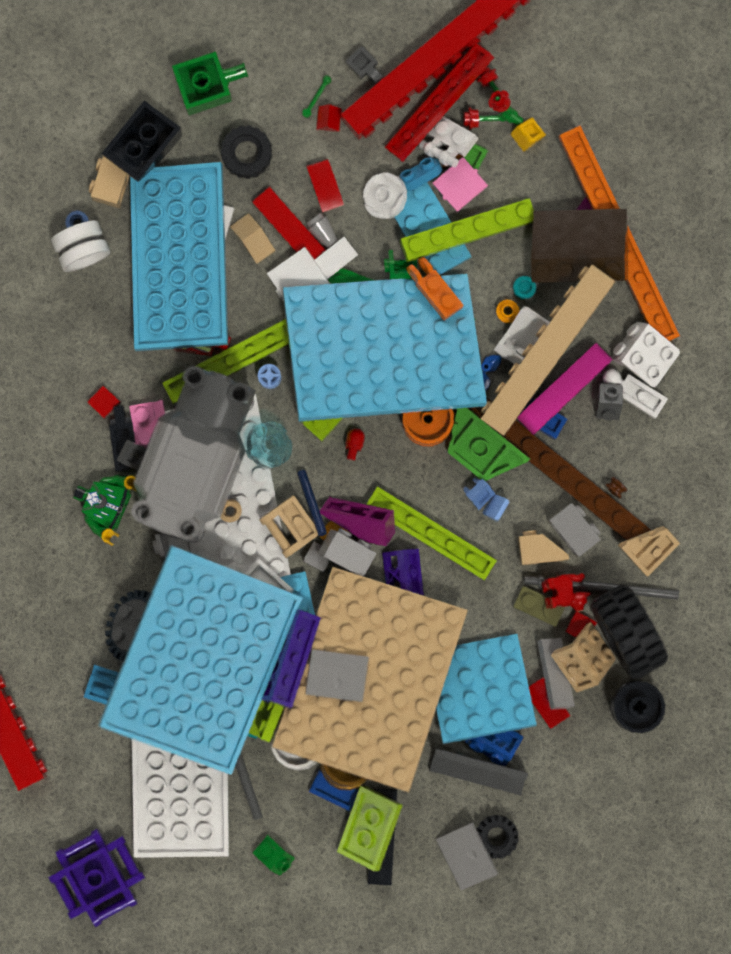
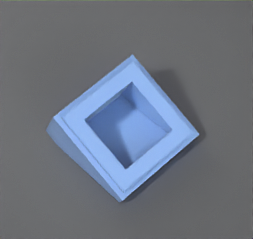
(495, 507)

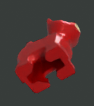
(563, 592)

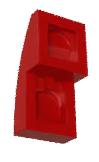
(325, 185)

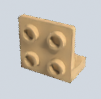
(585, 659)

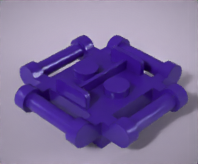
(96, 878)

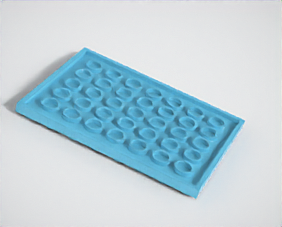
(380, 349)
(200, 660)

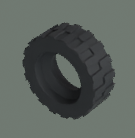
(253, 135)

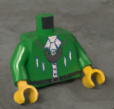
(105, 504)

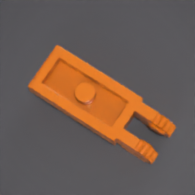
(435, 289)

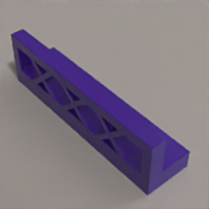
(407, 572)
(292, 660)

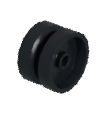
(651, 709)

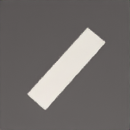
(334, 258)

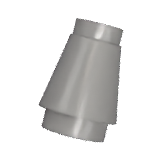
(322, 230)

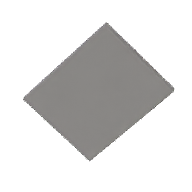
(337, 675)
(467, 856)

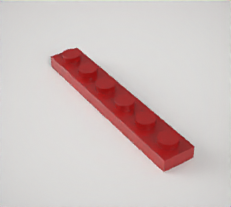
(439, 102)

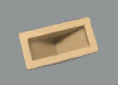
(253, 238)

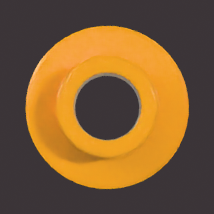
(502, 316)

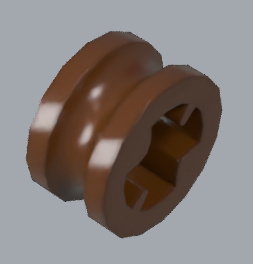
(616, 487)

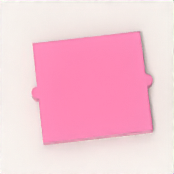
(460, 184)

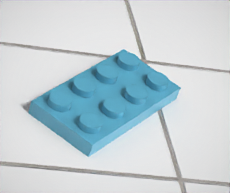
(425, 213)

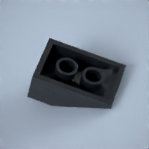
(142, 142)

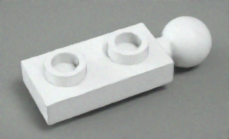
(637, 393)

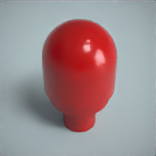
(354, 443)

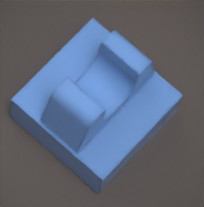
(480, 493)

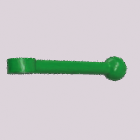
(307, 112)

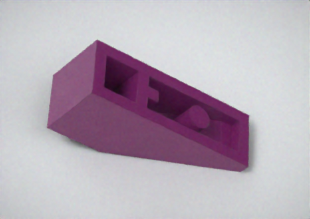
(364, 521)

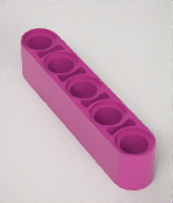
(564, 389)

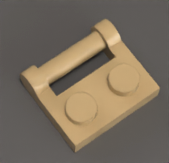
(295, 520)

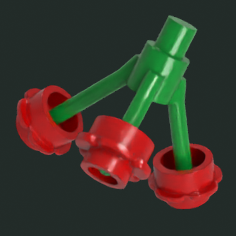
(498, 101)

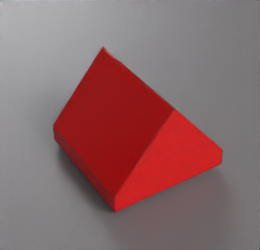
(329, 118)

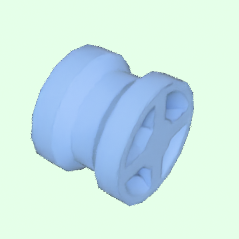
(269, 372)

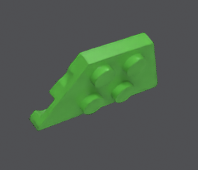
(482, 447)

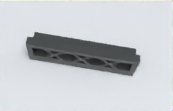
(478, 771)

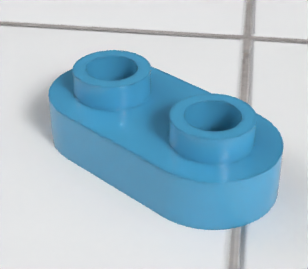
(421, 173)

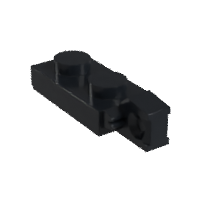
(120, 430)

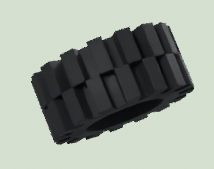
(511, 835)

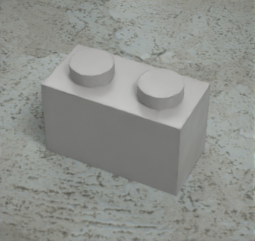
(575, 530)
(346, 552)

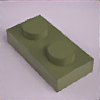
(534, 605)

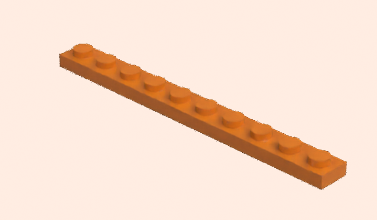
(601, 197)

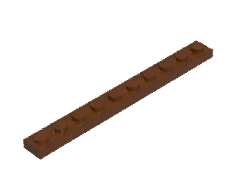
(572, 481)

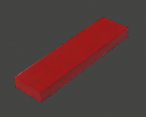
(287, 223)

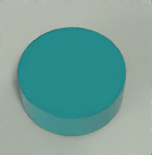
(524, 288)

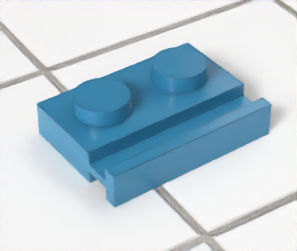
(100, 684)

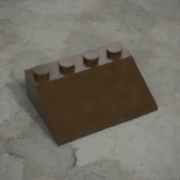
(579, 238)

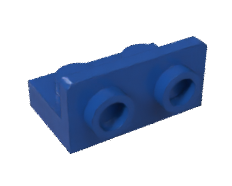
(497, 747)

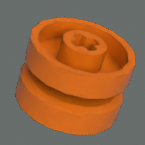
(428, 433)

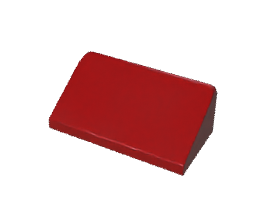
(541, 702)

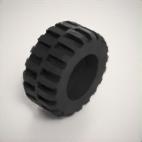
(629, 631)

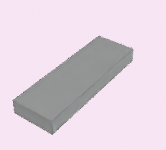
(557, 685)

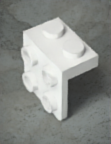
(520, 335)
(645, 353)

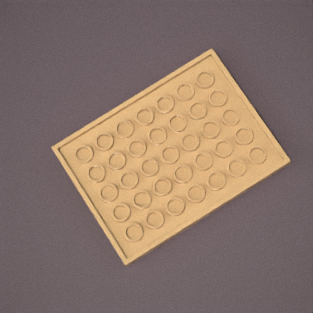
(409, 657)

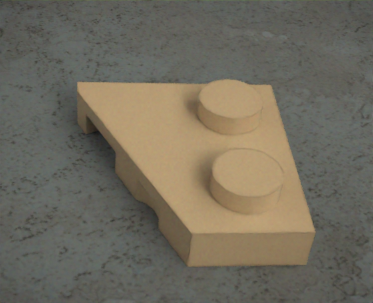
(649, 549)

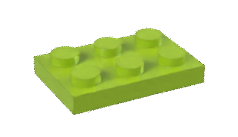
(369, 828)

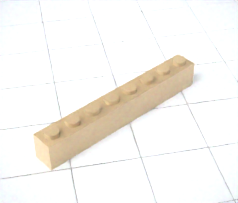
(547, 350)

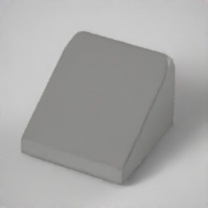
(314, 559)

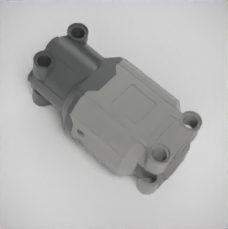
(193, 456)

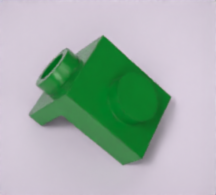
(397, 268)
(273, 856)

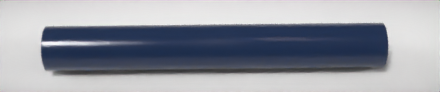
(312, 504)

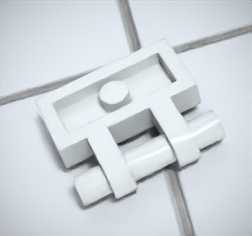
(452, 136)

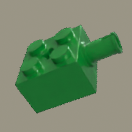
(216, 80)

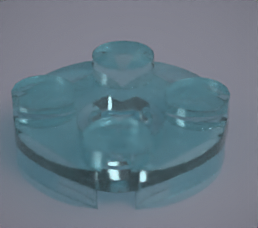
(257, 447)

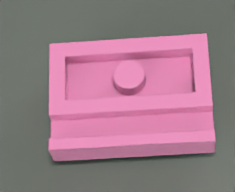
(144, 420)

